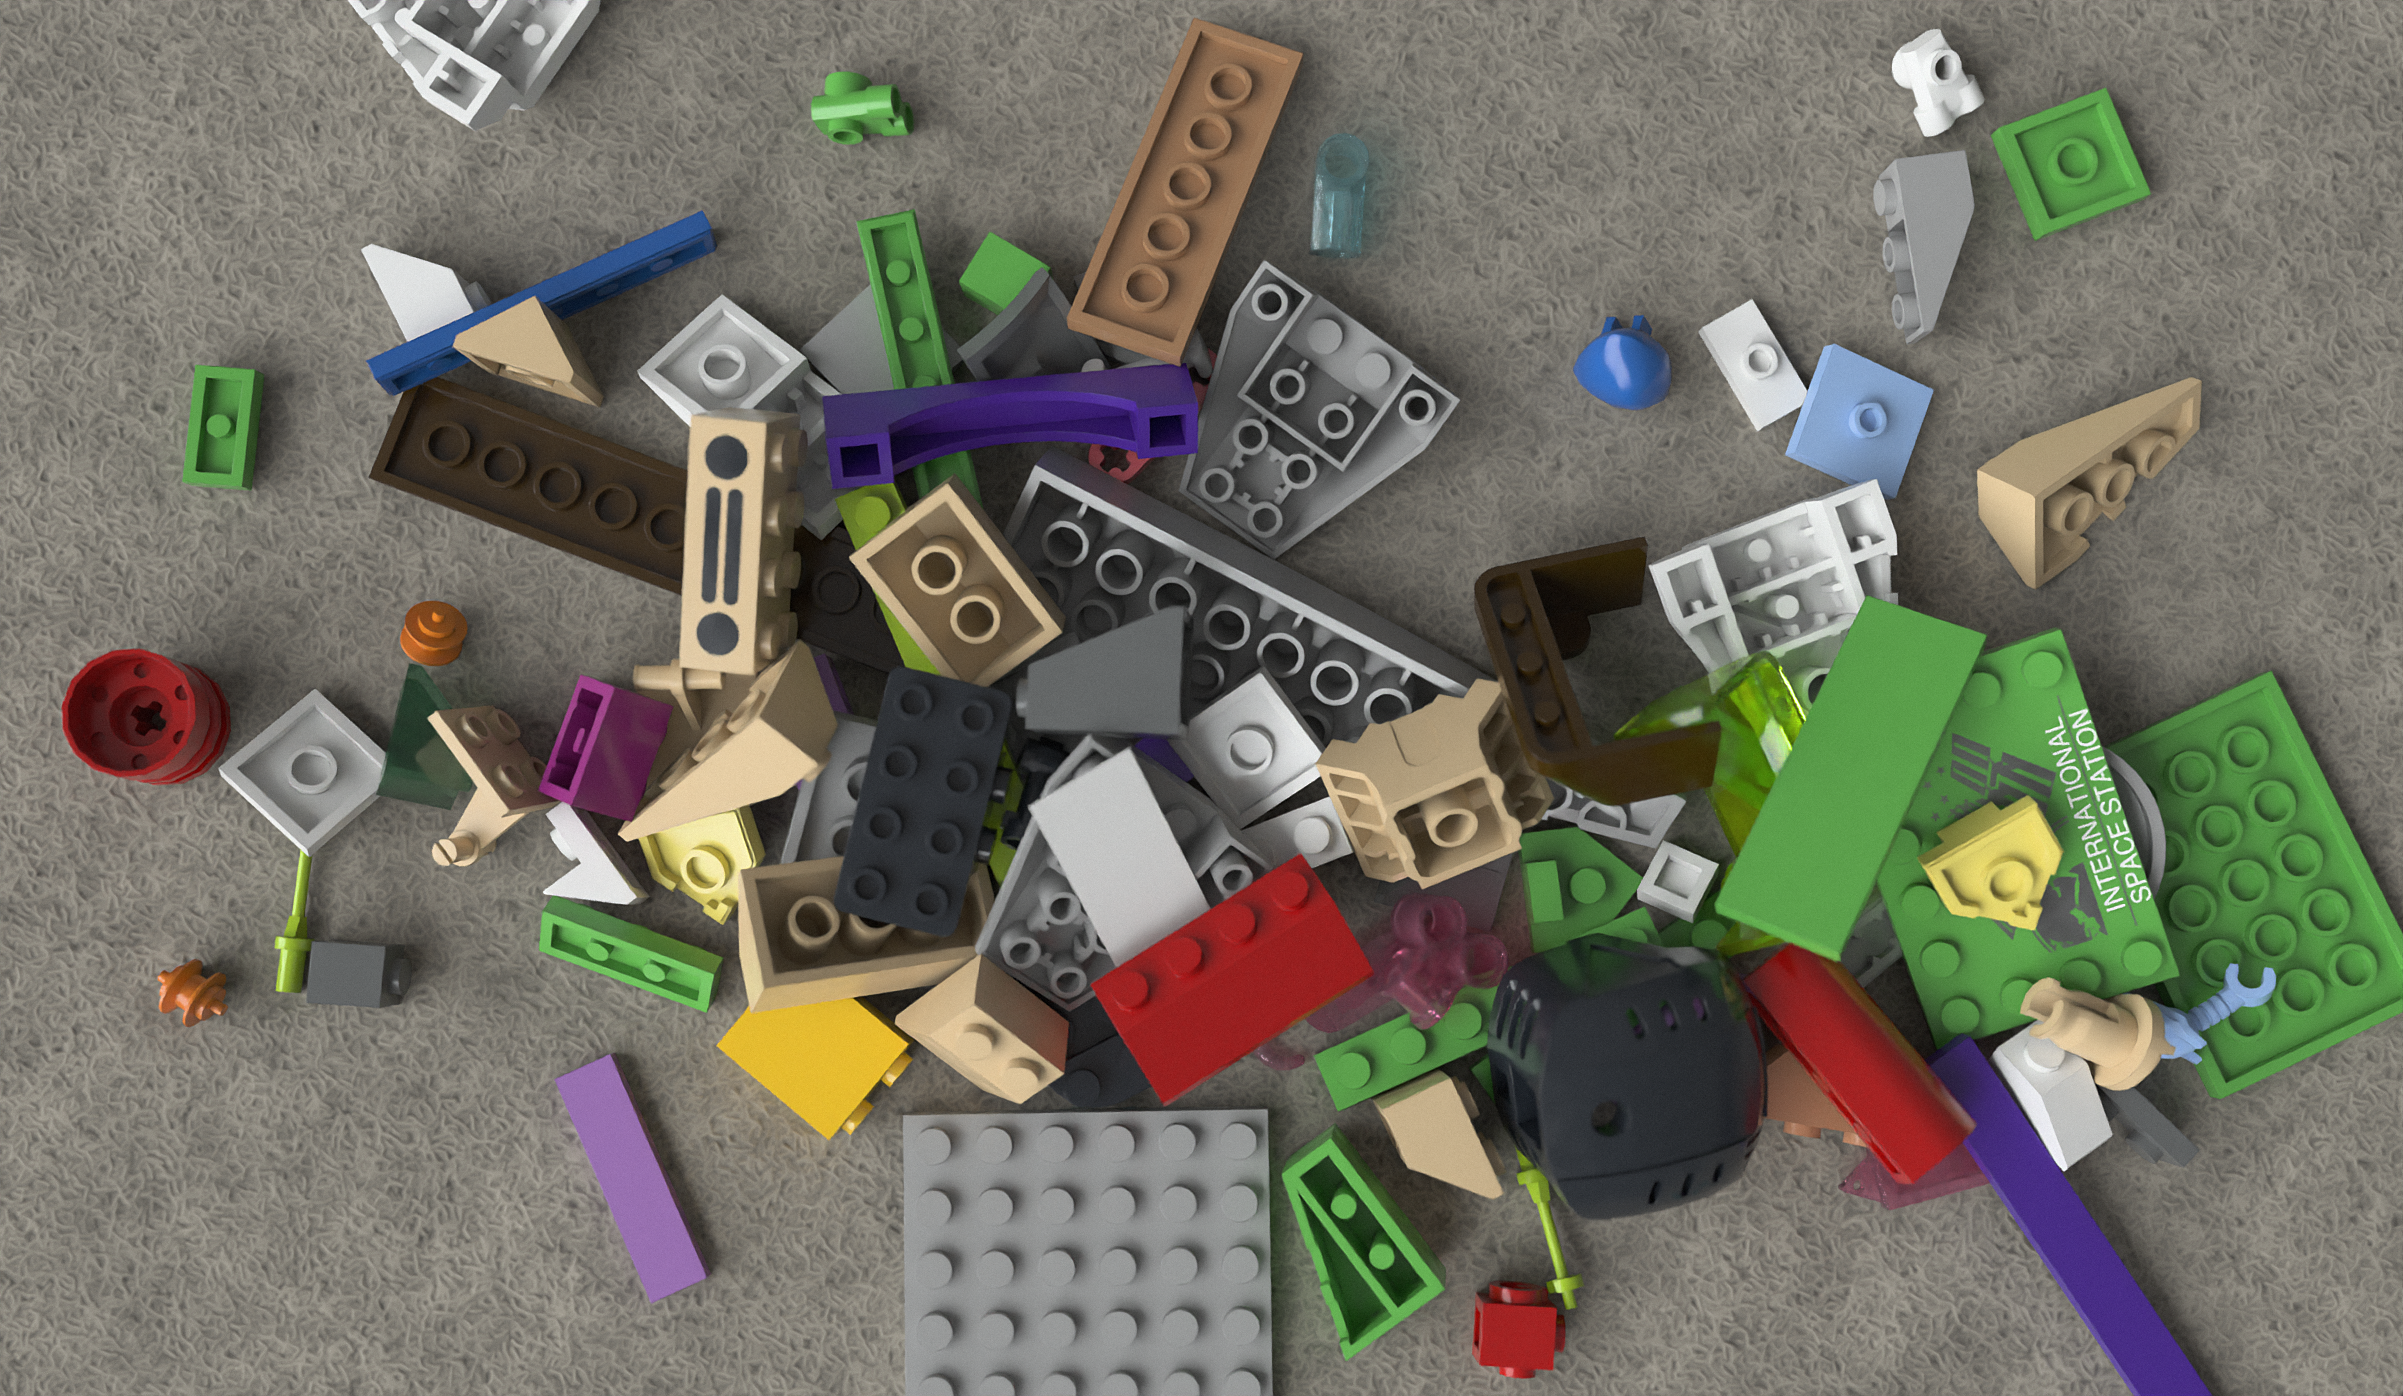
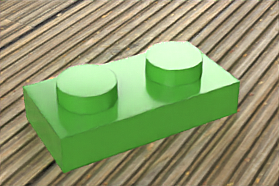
(223, 427)

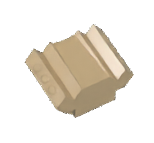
(1435, 788)

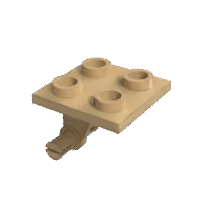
(697, 701)
(502, 770)

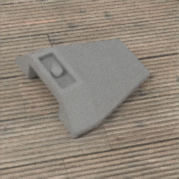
(1304, 414)
(1037, 919)

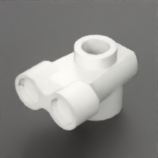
(1937, 82)

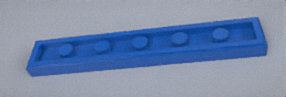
(562, 294)

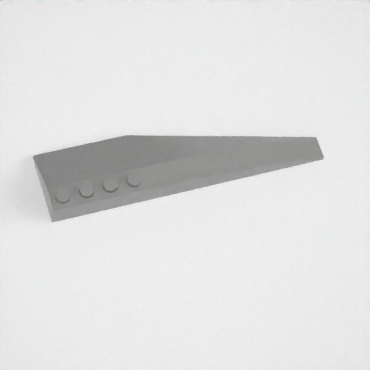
(1125, 555)

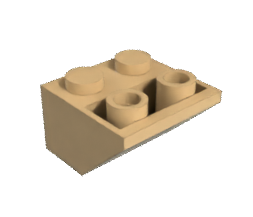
(1434, 1132)

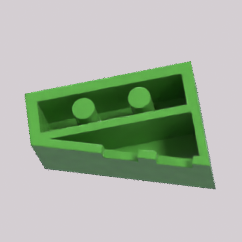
(1360, 1240)

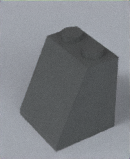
(1117, 683)

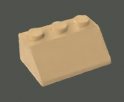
(959, 586)

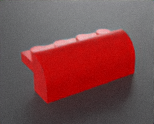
(1859, 1060)

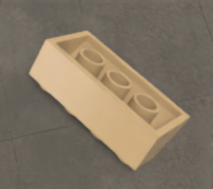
(809, 952)

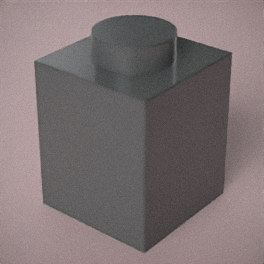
(357, 973)

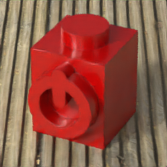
(1517, 1329)

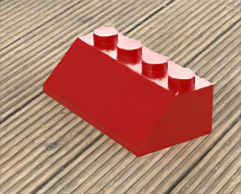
(1233, 979)

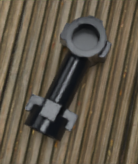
(1038, 761)

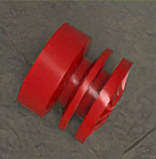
(112, 710)

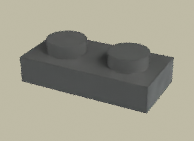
(2149, 1129)

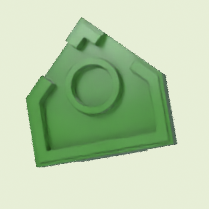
(1570, 885)

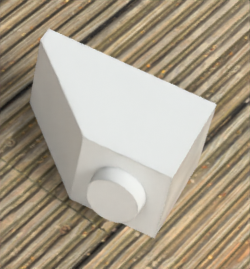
(422, 292)
(2053, 1095)

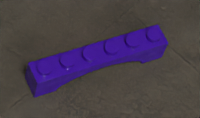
(1124, 408)

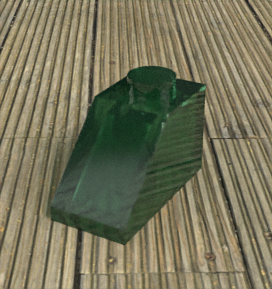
(417, 759)

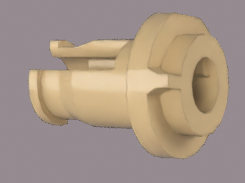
(2114, 1036)

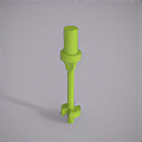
(294, 941)
(1539, 1191)

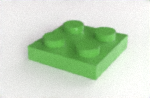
(2070, 164)

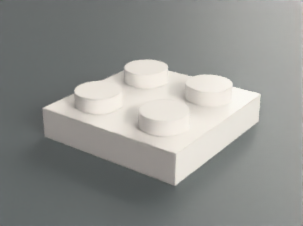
(1250, 748)
(308, 772)

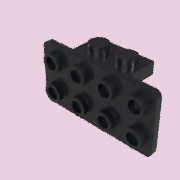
(926, 802)

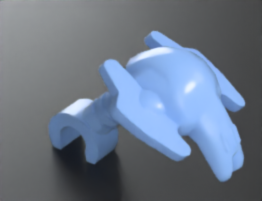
(2184, 1028)

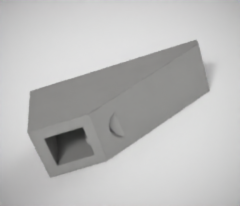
(1927, 218)

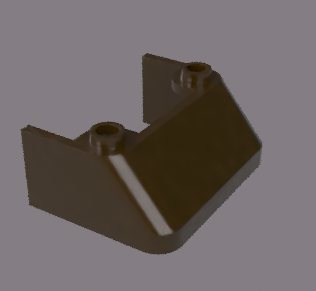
(1537, 618)

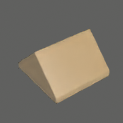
(532, 349)

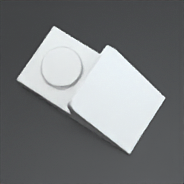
(602, 871)

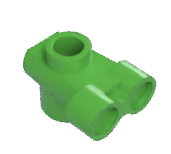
(858, 108)

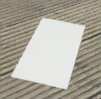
(1120, 857)

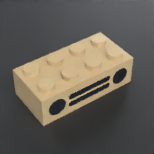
(741, 539)

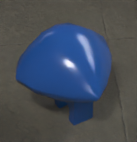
(1625, 366)

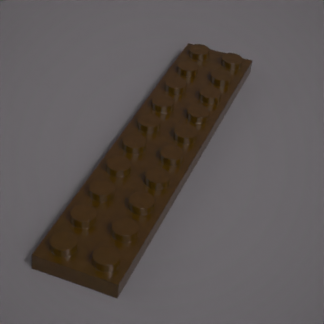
(601, 506)

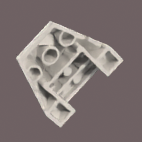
(479, 53)
(1783, 584)

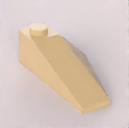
(2059, 481)
(746, 754)

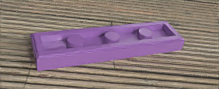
(633, 1177)

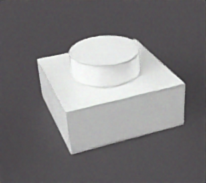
(1677, 881)

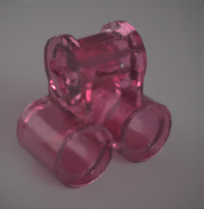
(1432, 966)

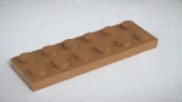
(1185, 192)

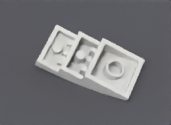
(740, 363)

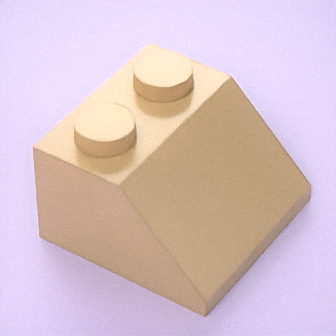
(990, 1031)

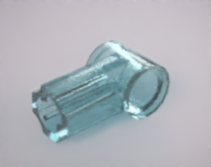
(1338, 201)

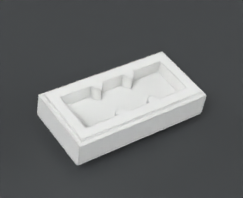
(1754, 365)

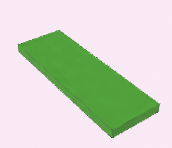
(1851, 777)

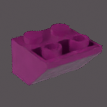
(606, 748)

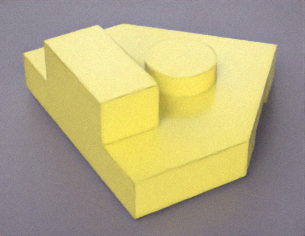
(706, 858)
(1995, 863)

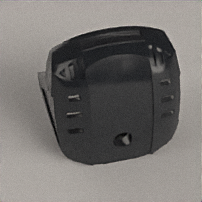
(1682, 1092)

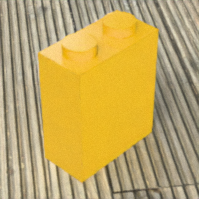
(821, 1058)

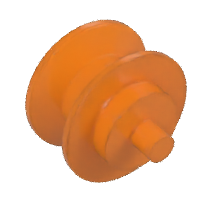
(433, 633)
(192, 992)

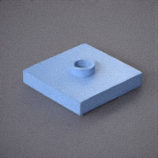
(1859, 420)

